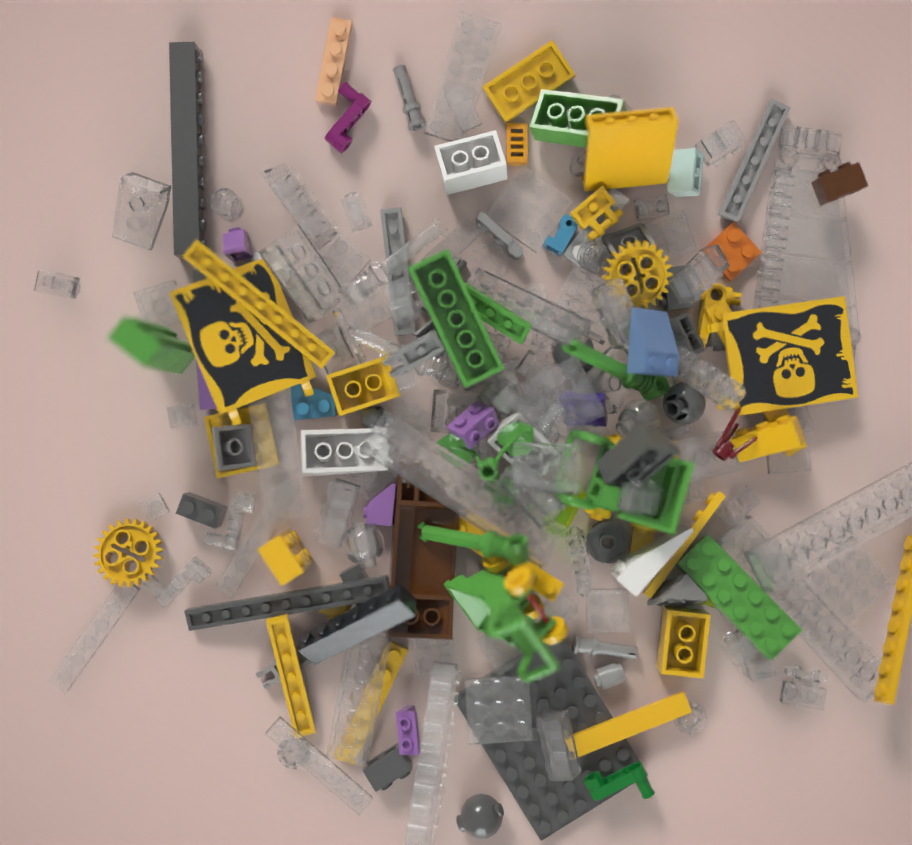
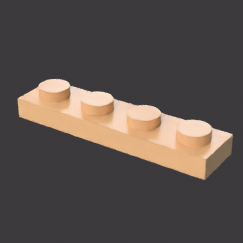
(333, 61)

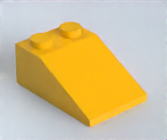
(362, 386)

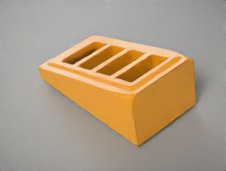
(514, 160)

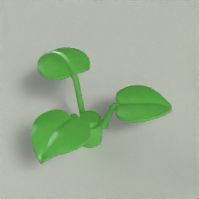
(511, 433)

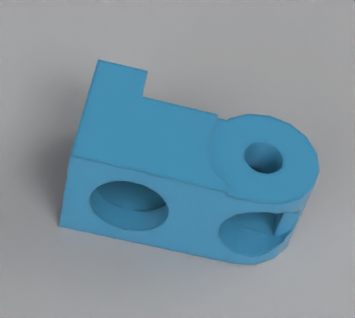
(566, 229)

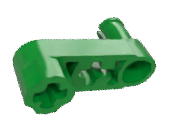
(603, 787)

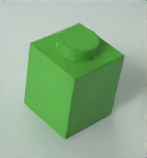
(604, 494)

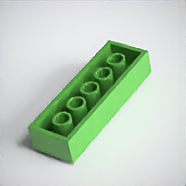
(455, 318)
(152, 345)
(739, 597)

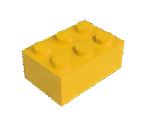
(286, 556)
(683, 642)

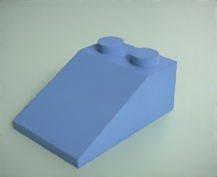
(651, 344)

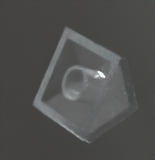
(336, 340)

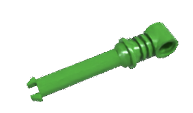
(648, 386)
(490, 544)

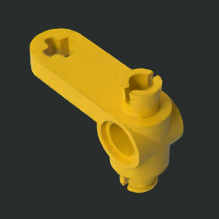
(724, 292)

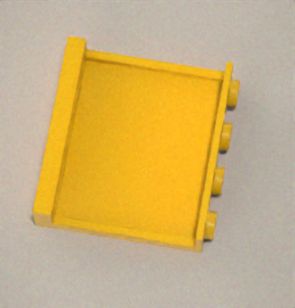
(629, 148)

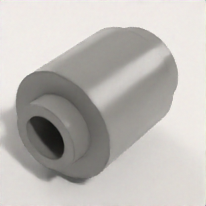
(609, 675)

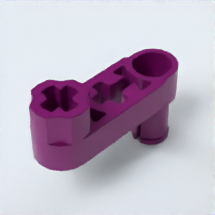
(337, 135)

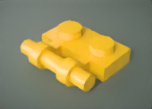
(591, 209)

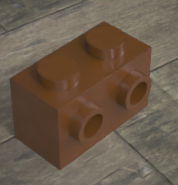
(840, 183)

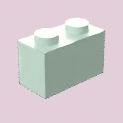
(686, 172)

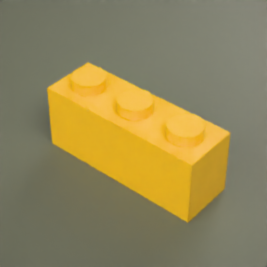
(772, 438)

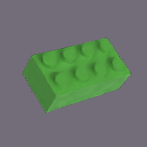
(562, 116)

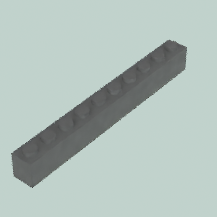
(187, 145)

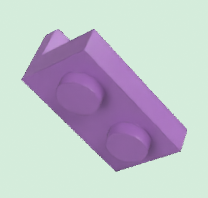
(474, 424)
(408, 731)

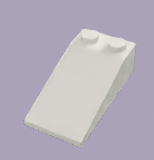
(336, 452)
(643, 564)

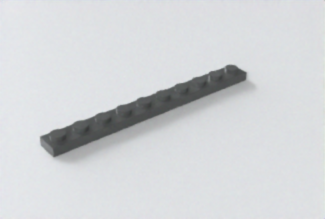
(286, 603)

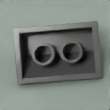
(637, 456)

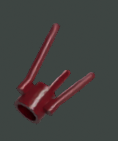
(724, 448)

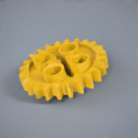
(656, 268)
(119, 570)

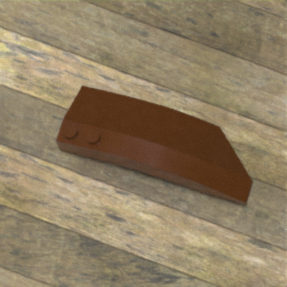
(422, 565)

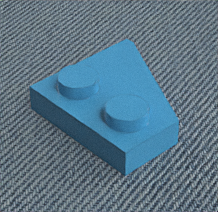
(314, 406)

